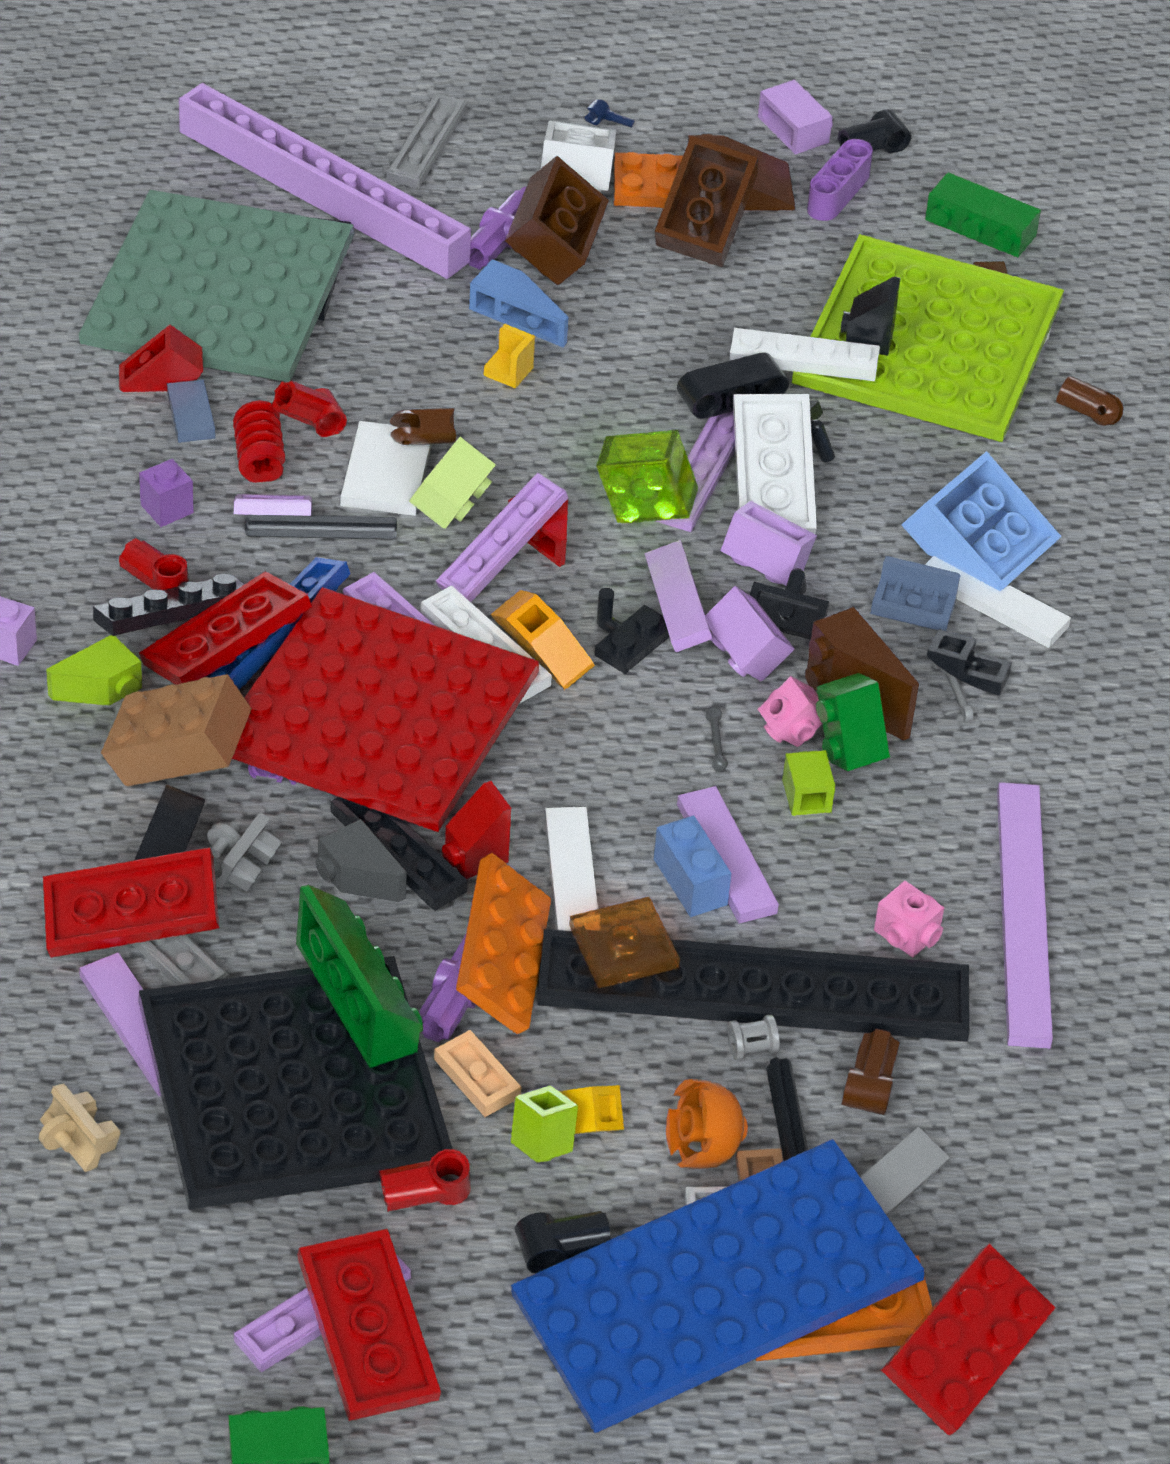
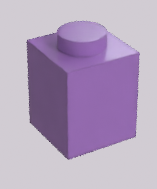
(166, 492)

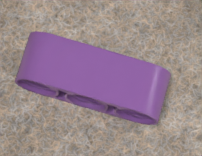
(839, 179)

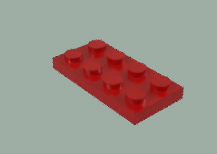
(226, 629)
(130, 902)
(368, 1324)
(968, 1339)

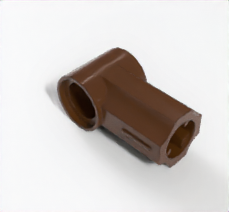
(871, 1079)

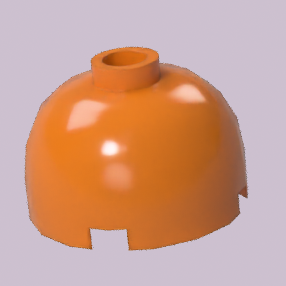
(707, 1116)

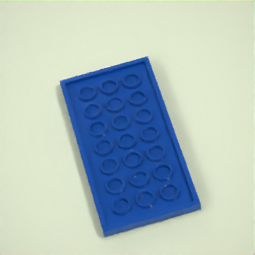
(715, 1284)

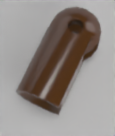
(1090, 401)
(424, 426)

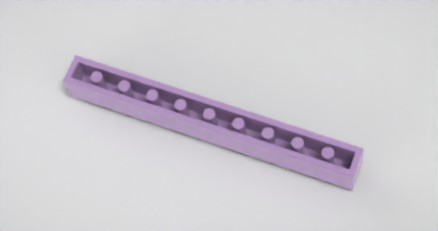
(325, 180)

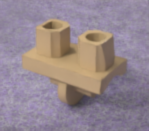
(72, 1126)

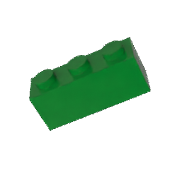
(982, 214)

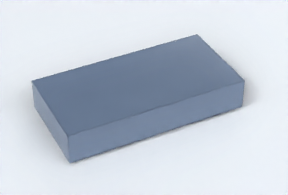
(191, 411)

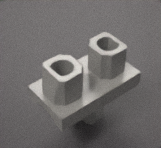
(254, 840)

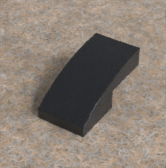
(958, 658)

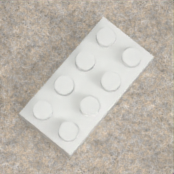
(775, 455)

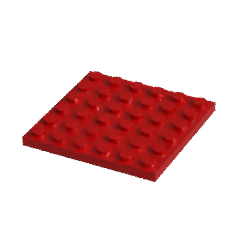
(381, 708)

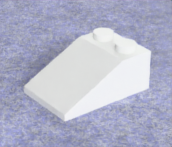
(583, 148)

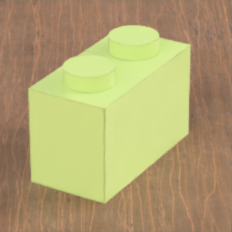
(452, 483)

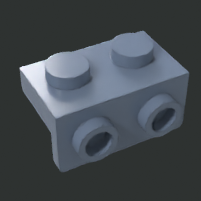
(916, 593)

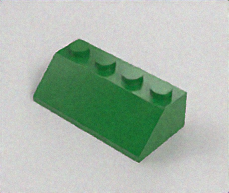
(356, 978)

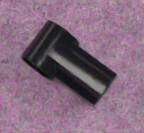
(882, 131)
(551, 1240)

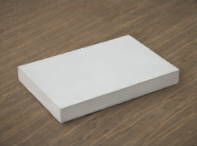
(383, 472)

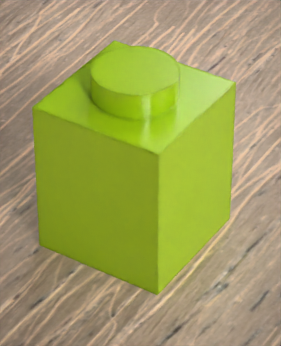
(808, 782)
(544, 1124)

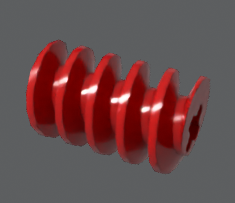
(259, 441)

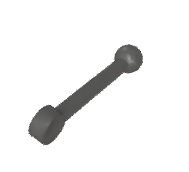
(714, 715)

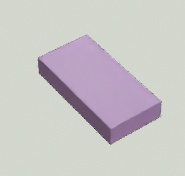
(273, 504)

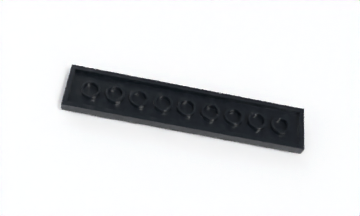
(790, 984)

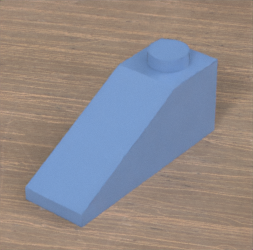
(518, 302)

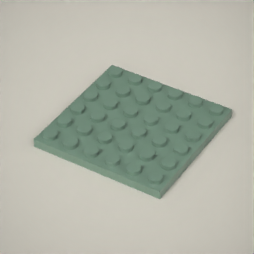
(225, 277)

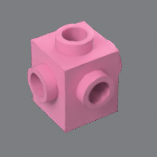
(791, 712)
(909, 919)

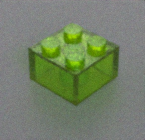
(647, 476)

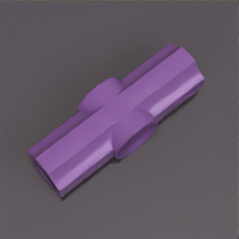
(492, 231)
(445, 1004)

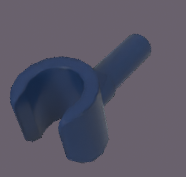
(600, 110)

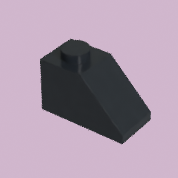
(873, 316)

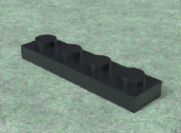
(163, 606)
(426, 869)

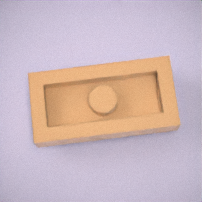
(477, 1073)

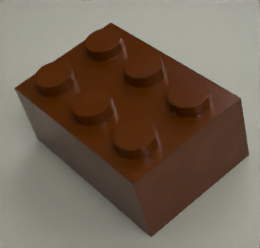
(706, 201)
(557, 220)

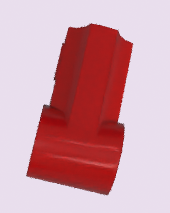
(311, 407)
(152, 566)
(423, 1184)

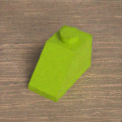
(96, 674)

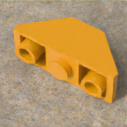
(543, 637)

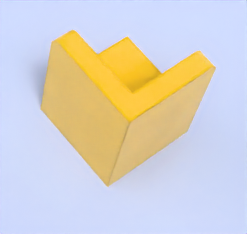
(513, 358)
(597, 1108)

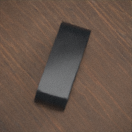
(712, 388)
(171, 823)

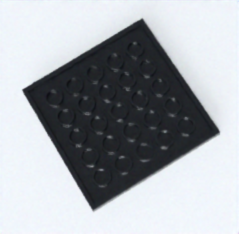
(275, 1092)

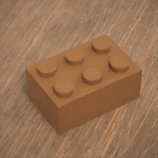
(176, 730)

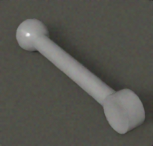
(966, 710)

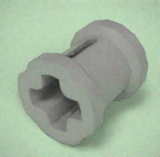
(740, 1037)

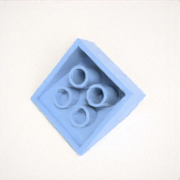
(982, 525)

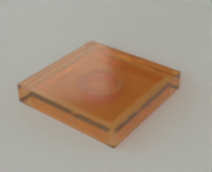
(624, 942)

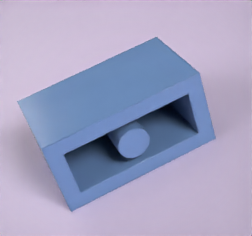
(692, 866)

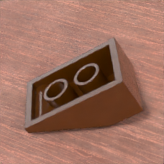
(773, 183)
(848, 646)

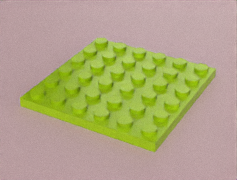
(957, 342)

